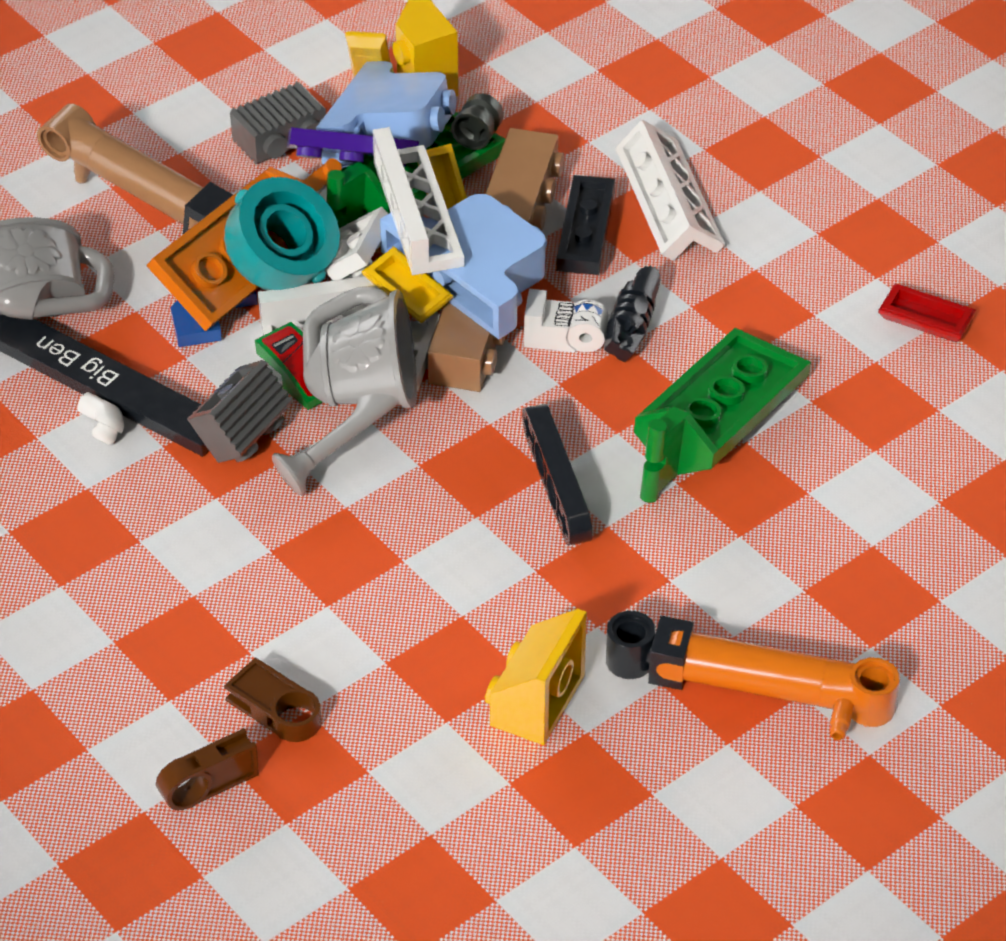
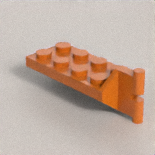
(199, 267)

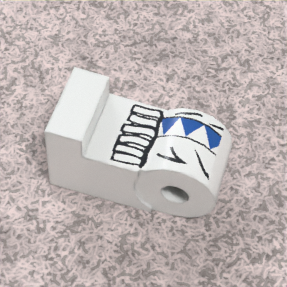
(563, 324)

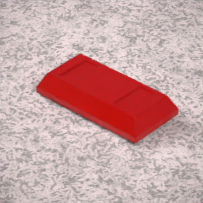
(926, 313)

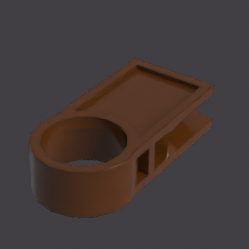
(267, 694)
(210, 769)

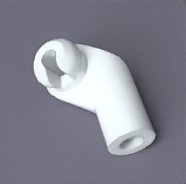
(105, 413)

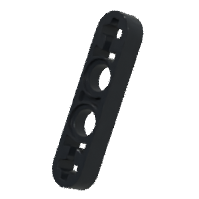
(557, 474)

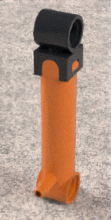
(675, 653)

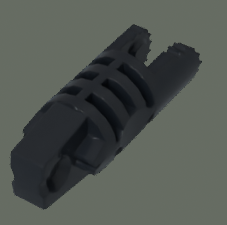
(632, 313)

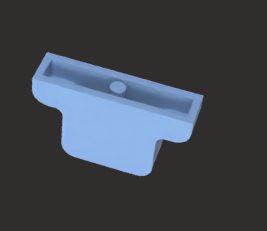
(409, 103)
(499, 260)

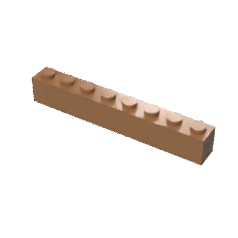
(525, 182)

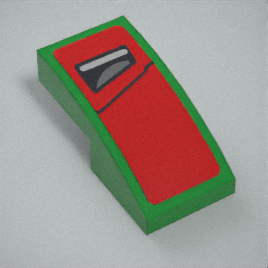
(284, 353)

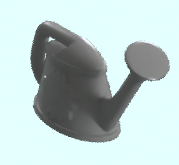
(44, 271)
(354, 361)

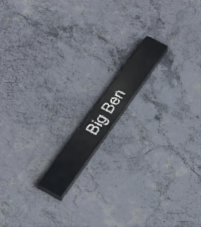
(96, 373)

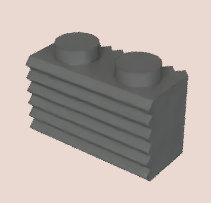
(264, 124)
(240, 412)

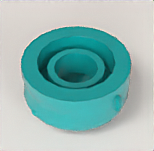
(296, 216)

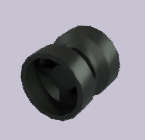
(477, 121)

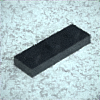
(585, 225)

